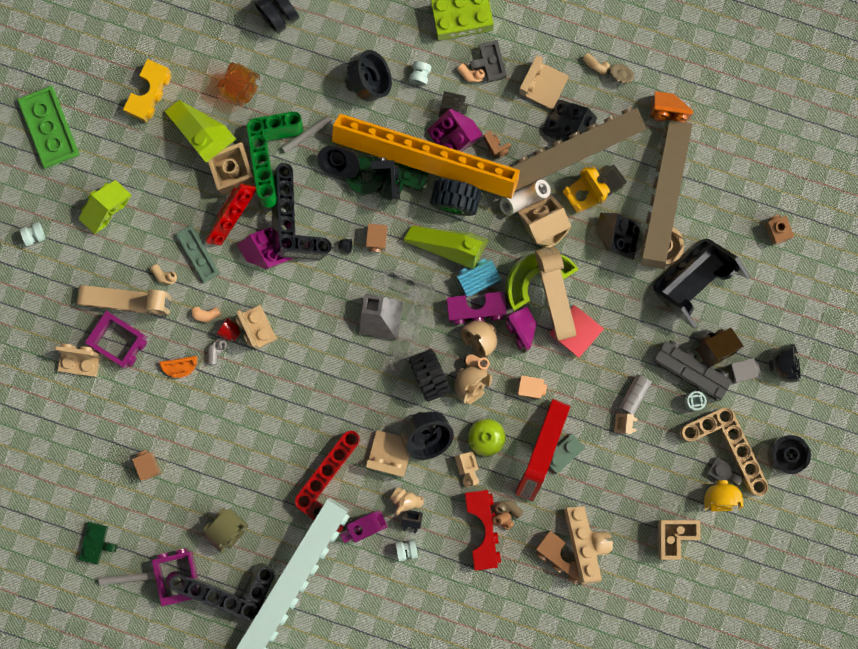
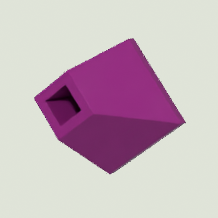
(454, 131)
(258, 249)
(523, 327)

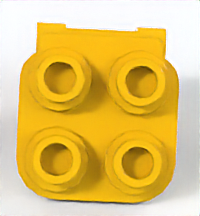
(588, 182)

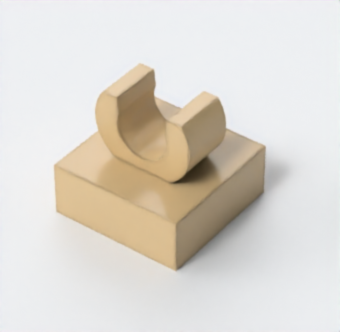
(624, 423)

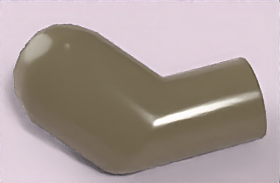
(509, 506)

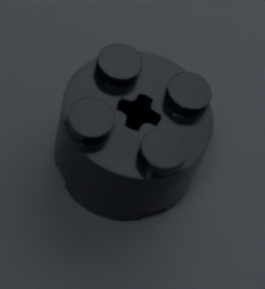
(797, 447)

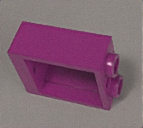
(101, 329)
(164, 599)

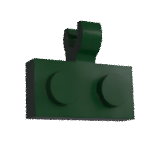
(95, 543)

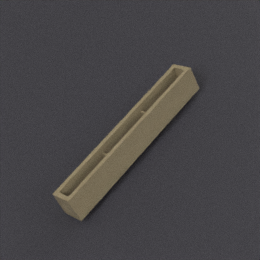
(579, 146)
(666, 195)

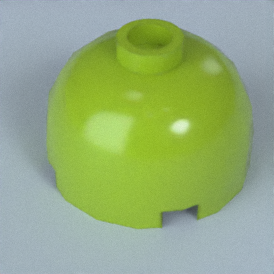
(486, 437)

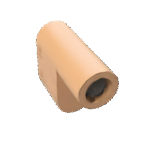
(472, 360)

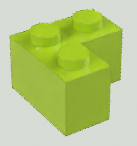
(103, 205)

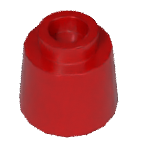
(229, 330)

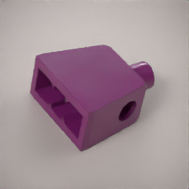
(370, 525)

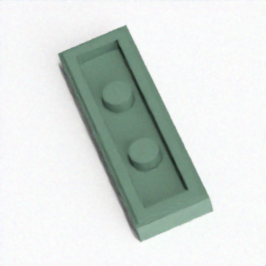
(197, 254)

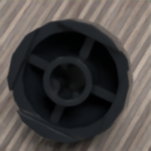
(786, 364)

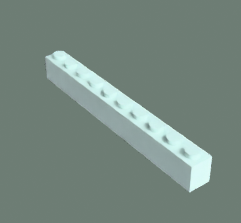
(295, 575)

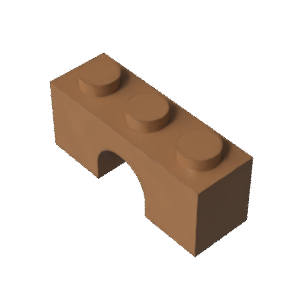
(550, 549)

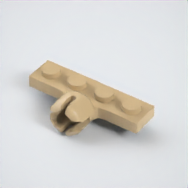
(586, 544)

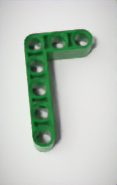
(261, 154)

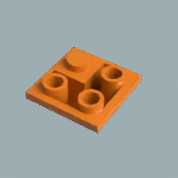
(669, 107)

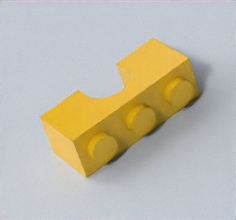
(143, 106)

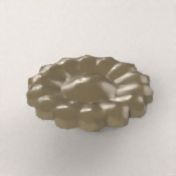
(621, 73)

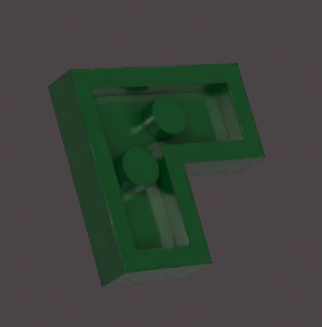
(407, 176)

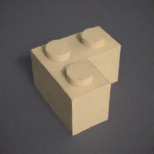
(670, 536)

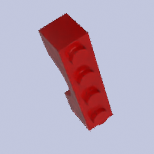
(485, 554)

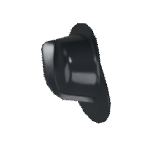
(338, 161)

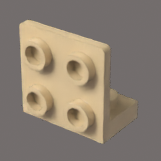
(543, 83)
(256, 326)
(78, 361)
(388, 454)

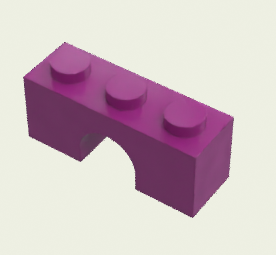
(460, 311)

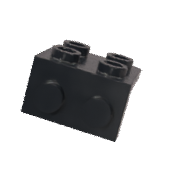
(568, 119)
(387, 167)

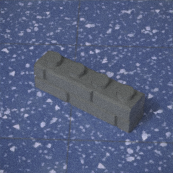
(692, 370)

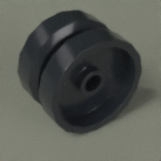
(274, 11)

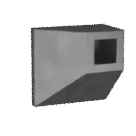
(380, 316)

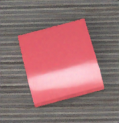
(586, 332)

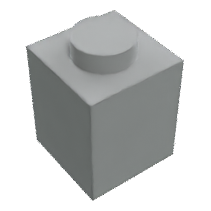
(744, 370)

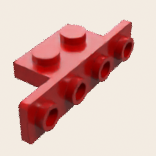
(230, 213)

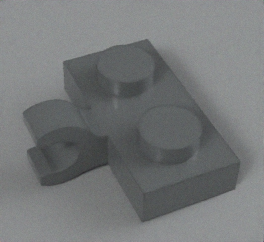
(490, 61)

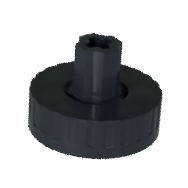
(371, 82)
(420, 438)

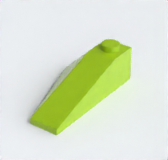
(202, 131)
(451, 244)

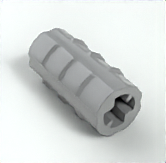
(635, 394)

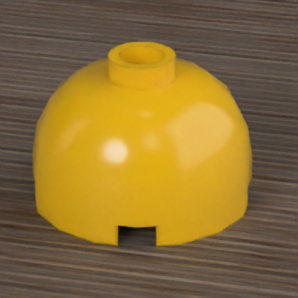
(723, 497)

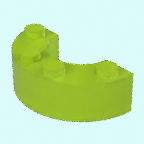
(521, 274)

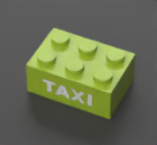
(461, 17)

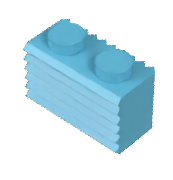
(478, 279)

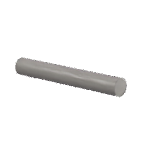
(306, 134)
(126, 578)

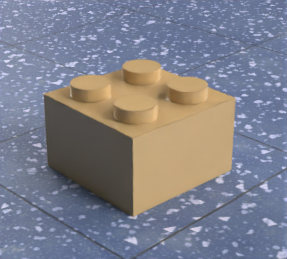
(232, 168)

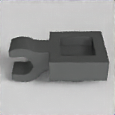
(722, 471)

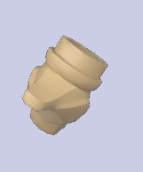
(405, 500)

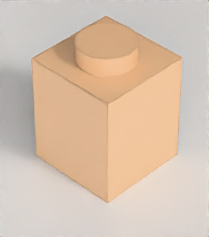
(531, 387)

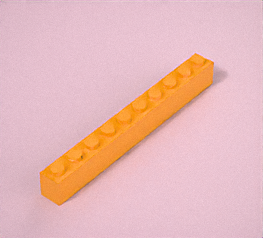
(425, 155)

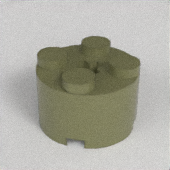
(225, 529)

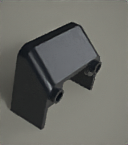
(693, 273)

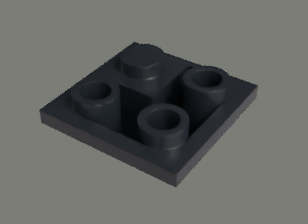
(619, 234)

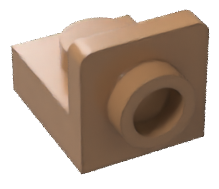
(493, 143)

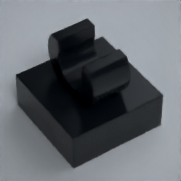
(412, 519)

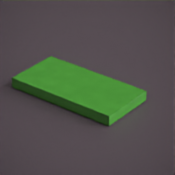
(48, 127)

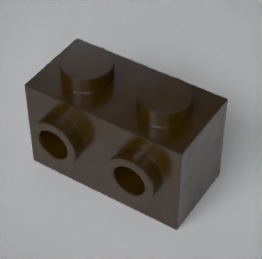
(719, 347)

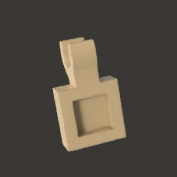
(468, 465)

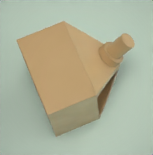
(545, 221)

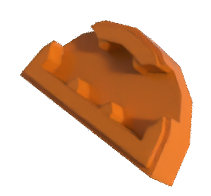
(179, 367)

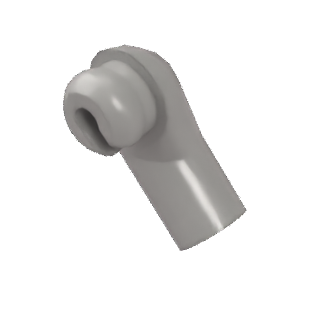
(214, 349)

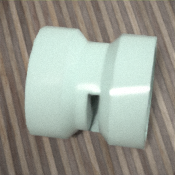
(420, 73)
(32, 234)
(693, 403)
(411, 549)

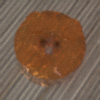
(238, 84)

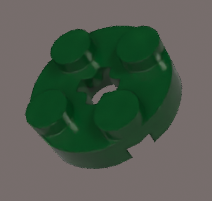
(366, 187)

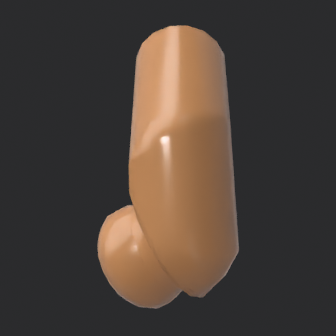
(504, 519)

